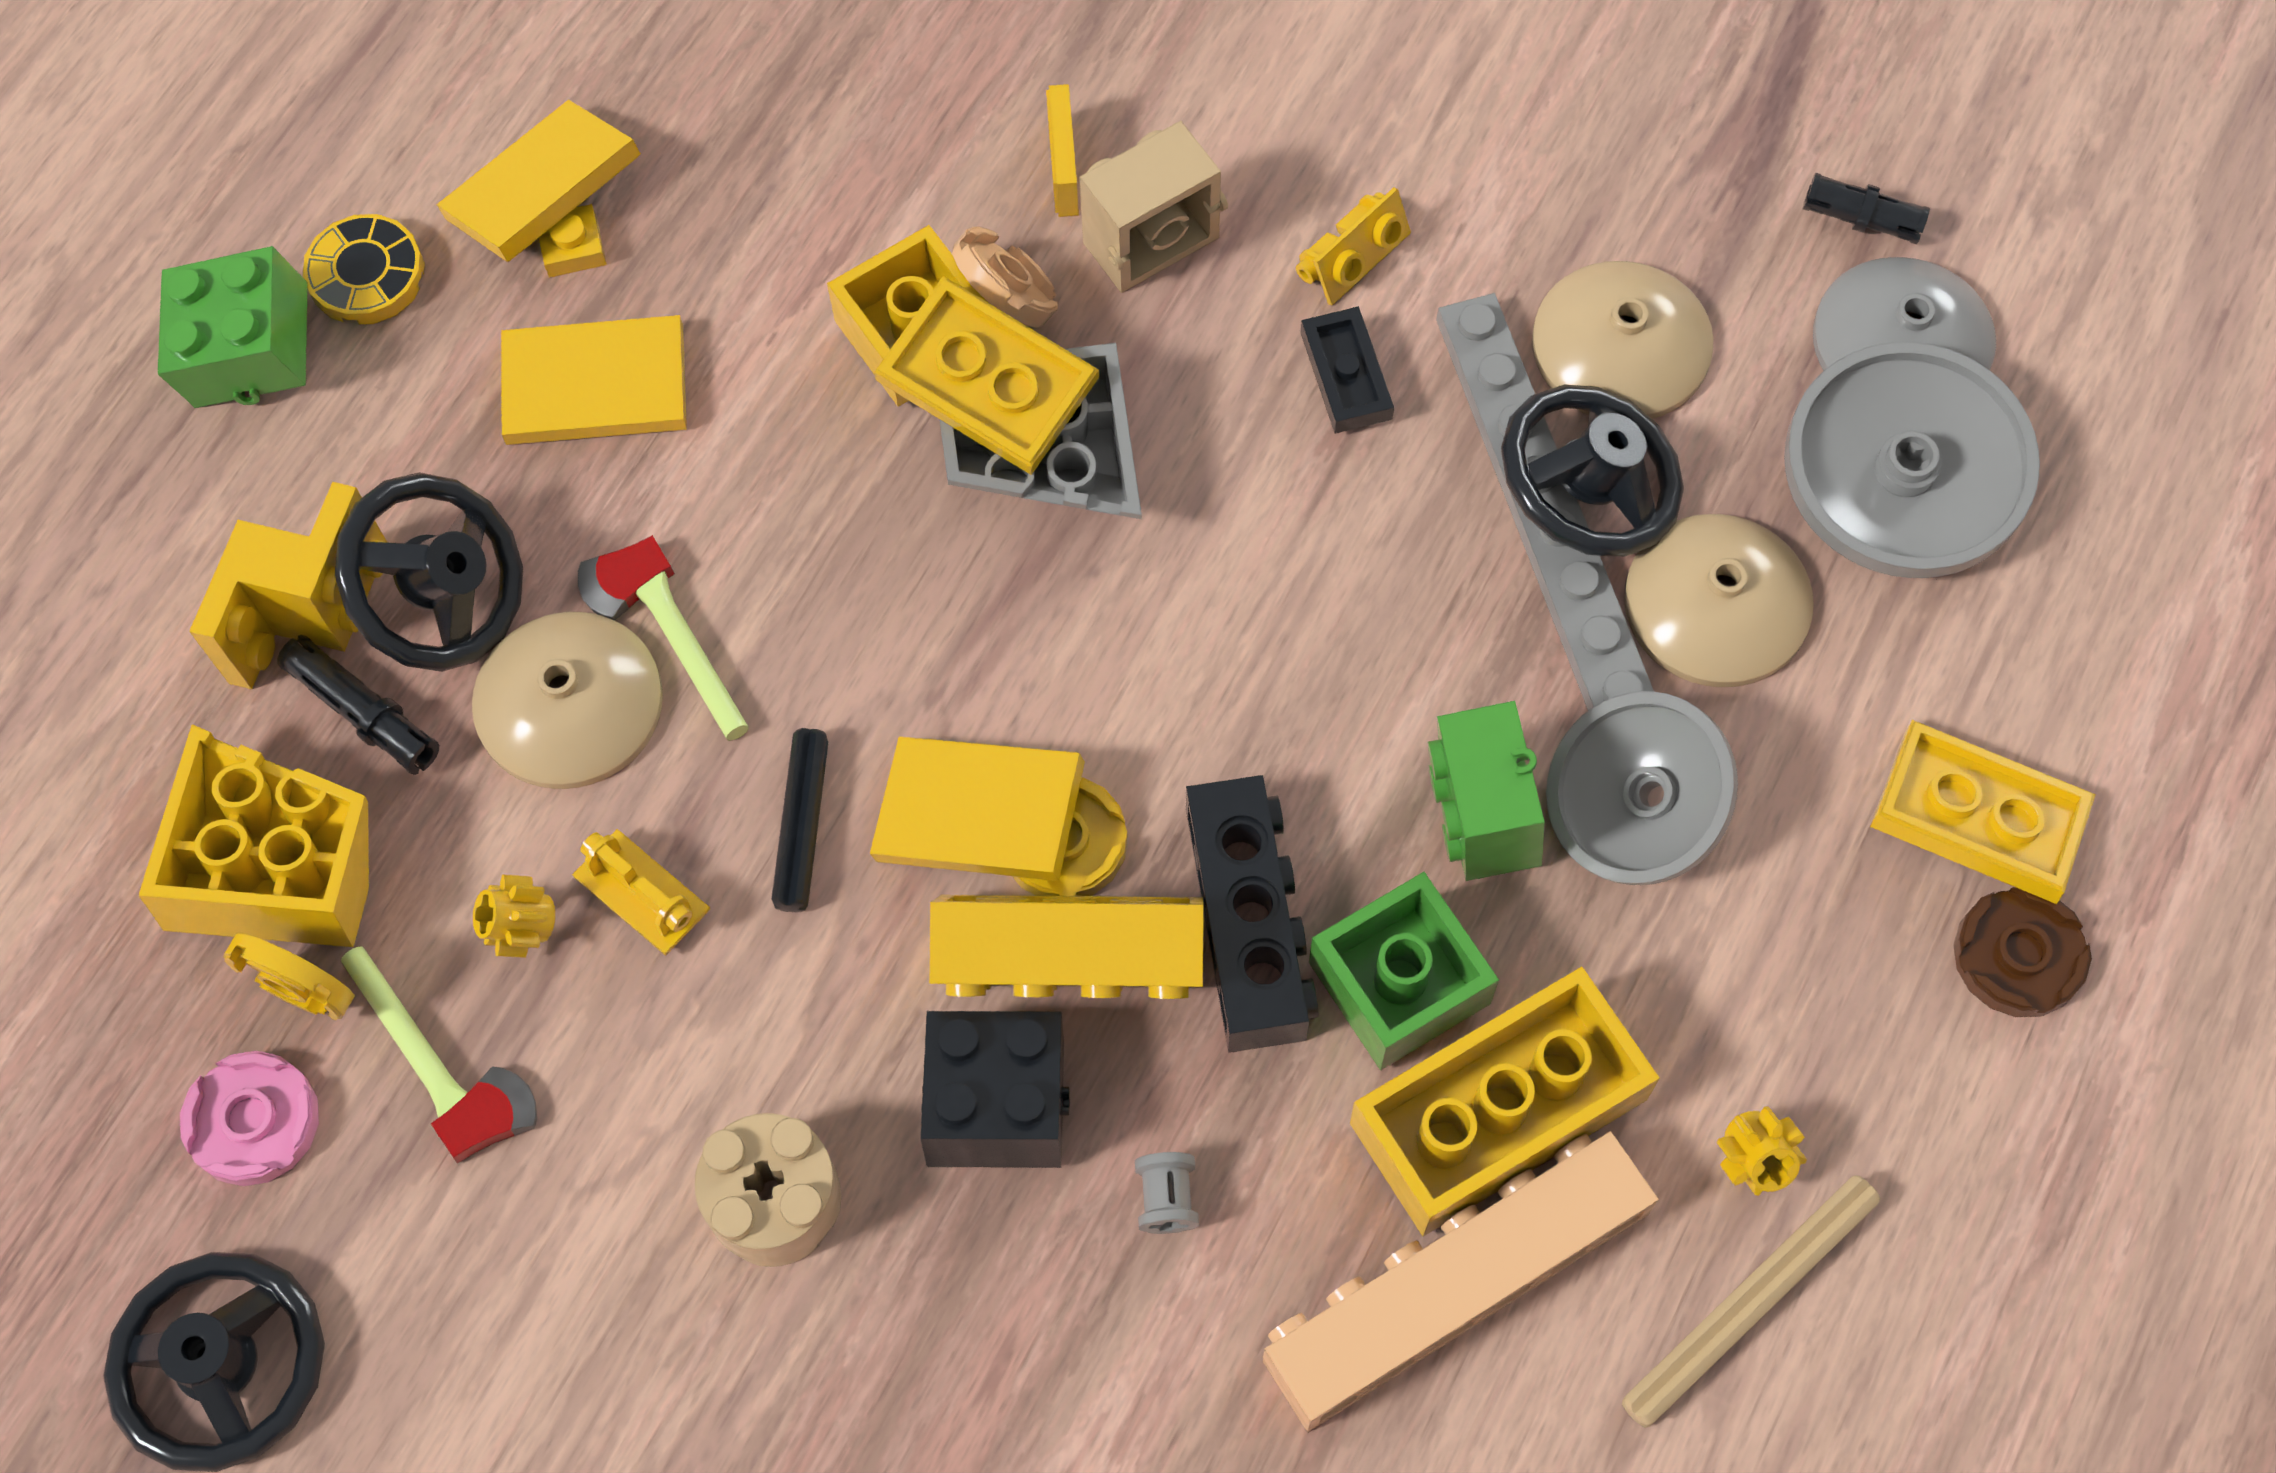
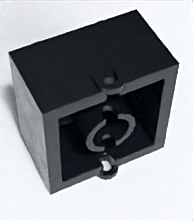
(993, 1089)

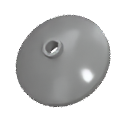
(1871, 306)
(1611, 765)

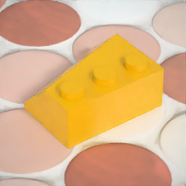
(257, 850)

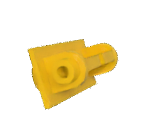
(1366, 238)
(639, 890)

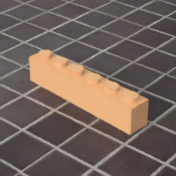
(1458, 1279)

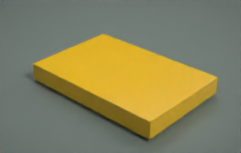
(538, 180)
(987, 375)
(593, 380)
(978, 808)
(1984, 811)

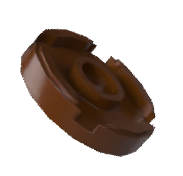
(2021, 953)

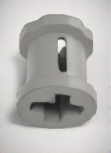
(1166, 1192)

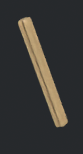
(1750, 1301)

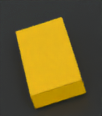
(1062, 150)

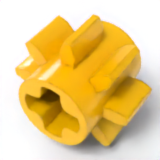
(513, 916)
(1762, 1151)

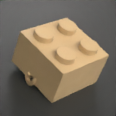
(1151, 205)

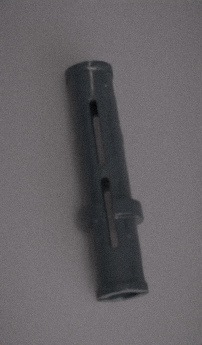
(376, 718)

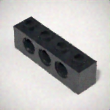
(1250, 1011)

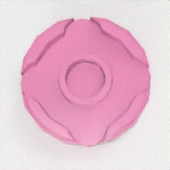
(249, 1118)

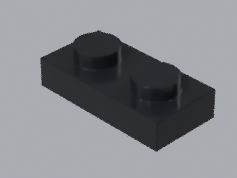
(1347, 370)

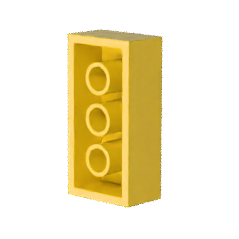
(1066, 942)
(1502, 1100)

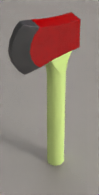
(642, 572)
(466, 1121)

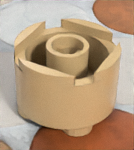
(734, 1172)

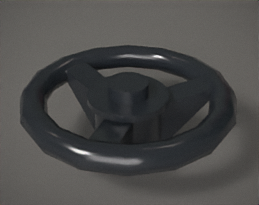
(1596, 469)
(431, 572)
(213, 1360)

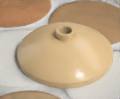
(1647, 361)
(1715, 630)
(572, 731)

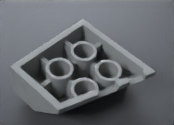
(1085, 466)

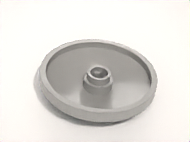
(1911, 460)

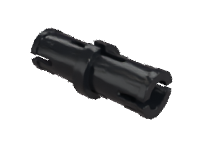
(1866, 208)

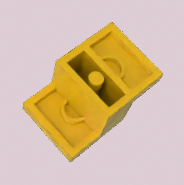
(280, 587)

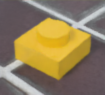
(573, 243)

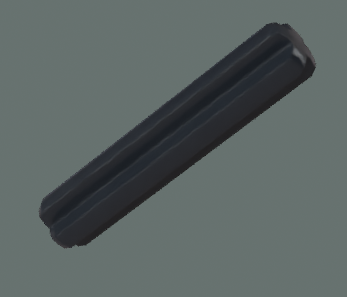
(800, 820)

